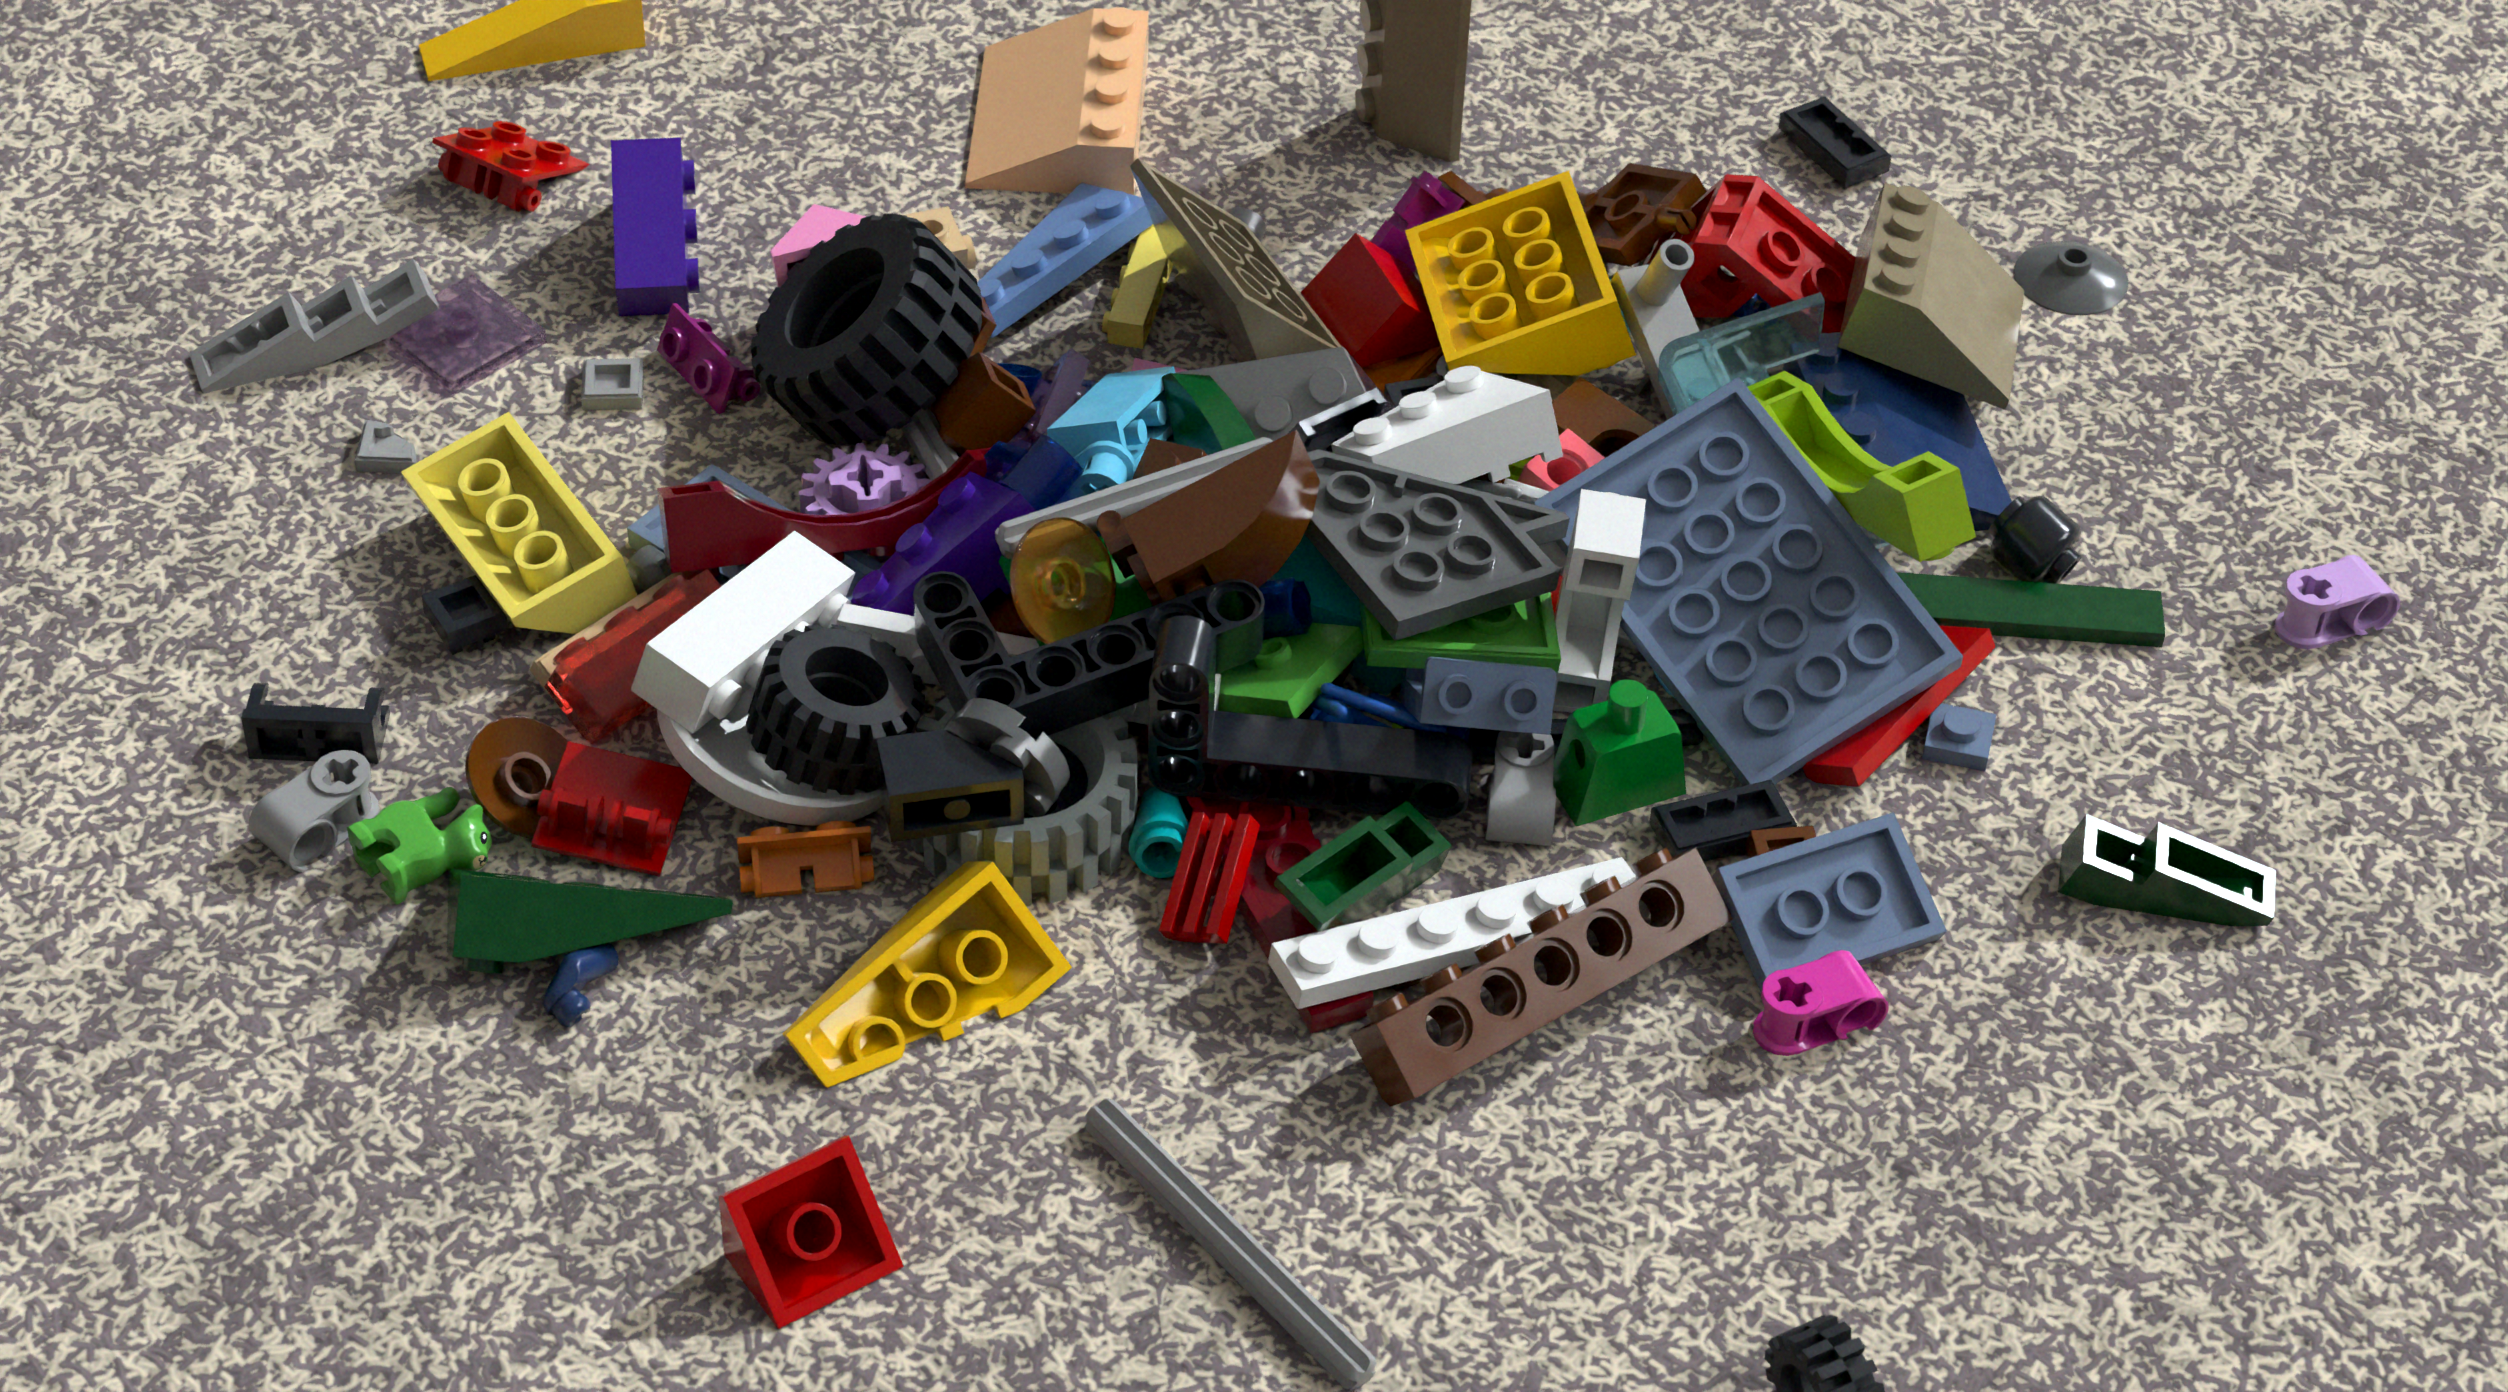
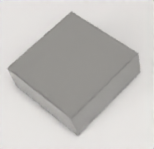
(612, 384)

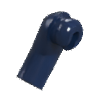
(573, 973)

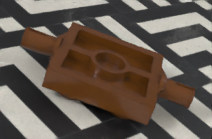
(1639, 209)

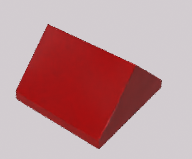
(1372, 303)
(807, 1233)

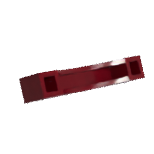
(718, 527)

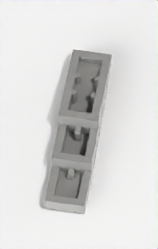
(298, 338)

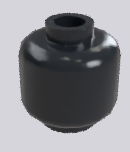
(2035, 540)

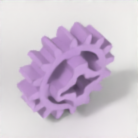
(859, 481)

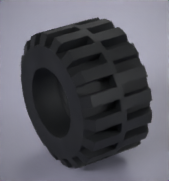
(827, 703)

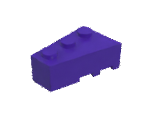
(653, 226)
(951, 539)

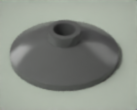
(2071, 277)

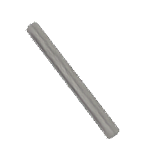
(1231, 1245)

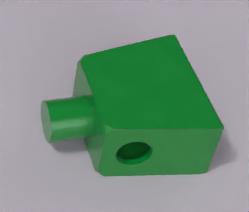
(1618, 755)

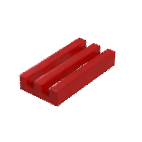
(1200, 878)

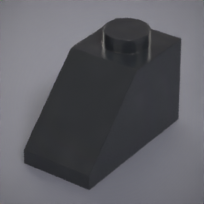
(945, 786)

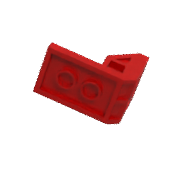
(1765, 247)

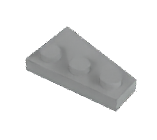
(1288, 388)

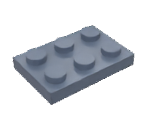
(1829, 895)

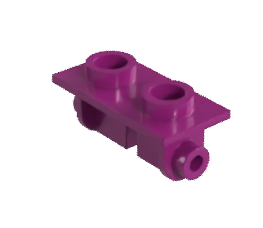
(1419, 204)
(705, 361)

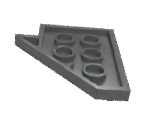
(1428, 547)

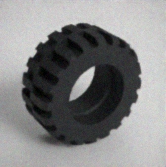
(867, 330)

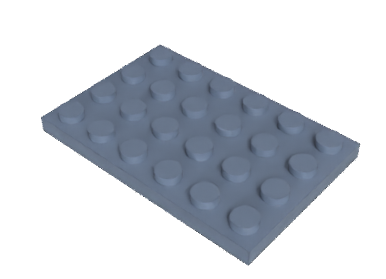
(1760, 589)

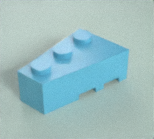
(1118, 409)

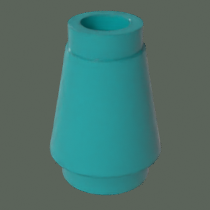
(1159, 833)

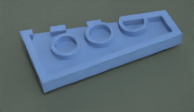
(1060, 249)

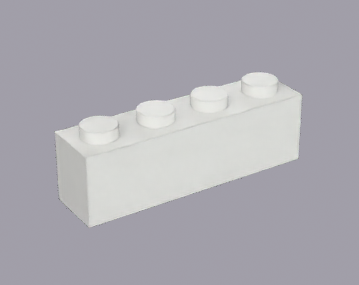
(721, 644)

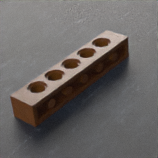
(1681, 909)

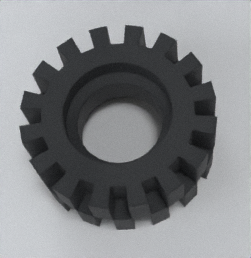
(1820, 1359)

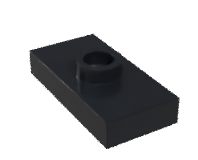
(1834, 142)
(1720, 820)

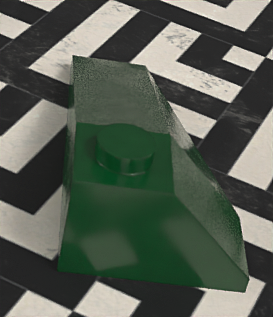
(530, 918)

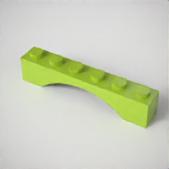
(1910, 505)

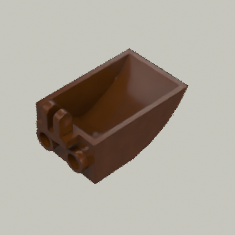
(1221, 526)

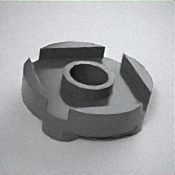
(998, 732)

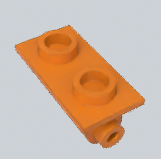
(781, 855)

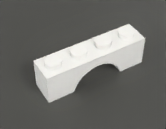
(1593, 594)

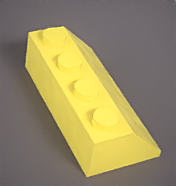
(522, 529)

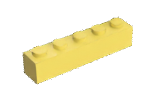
(1139, 292)

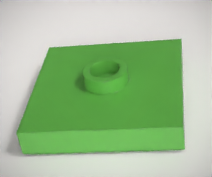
(1289, 671)

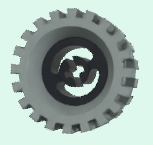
(1077, 833)

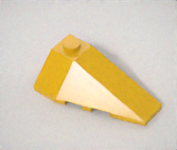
(534, 34)
(942, 963)

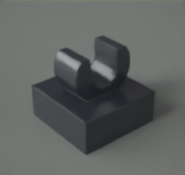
(464, 613)

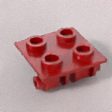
(504, 163)
(612, 809)

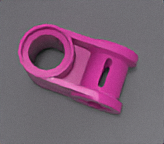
(1817, 1004)

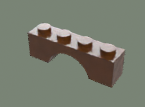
(983, 400)

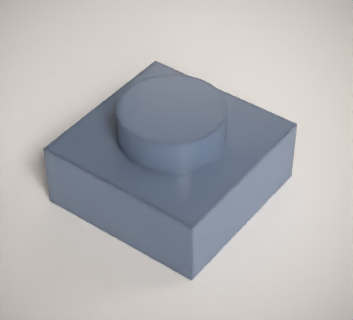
(1959, 737)

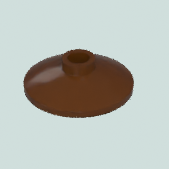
(509, 752)

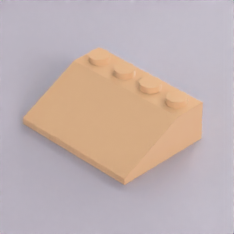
(1062, 105)

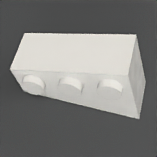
(1460, 429)

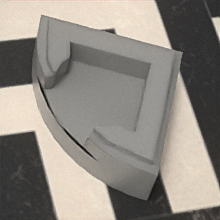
(383, 450)

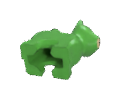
(412, 850)

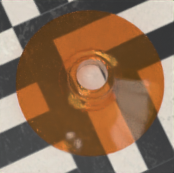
(1062, 579)

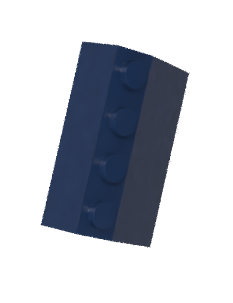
(1903, 417)

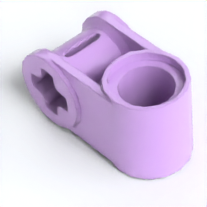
(2334, 603)

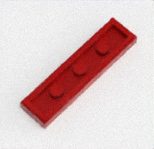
(1866, 750)

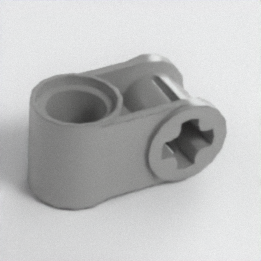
(1522, 790)
(312, 813)

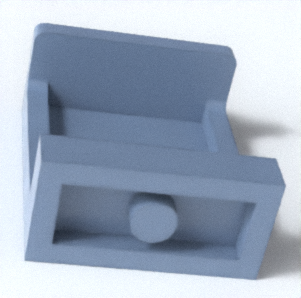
(1480, 695)

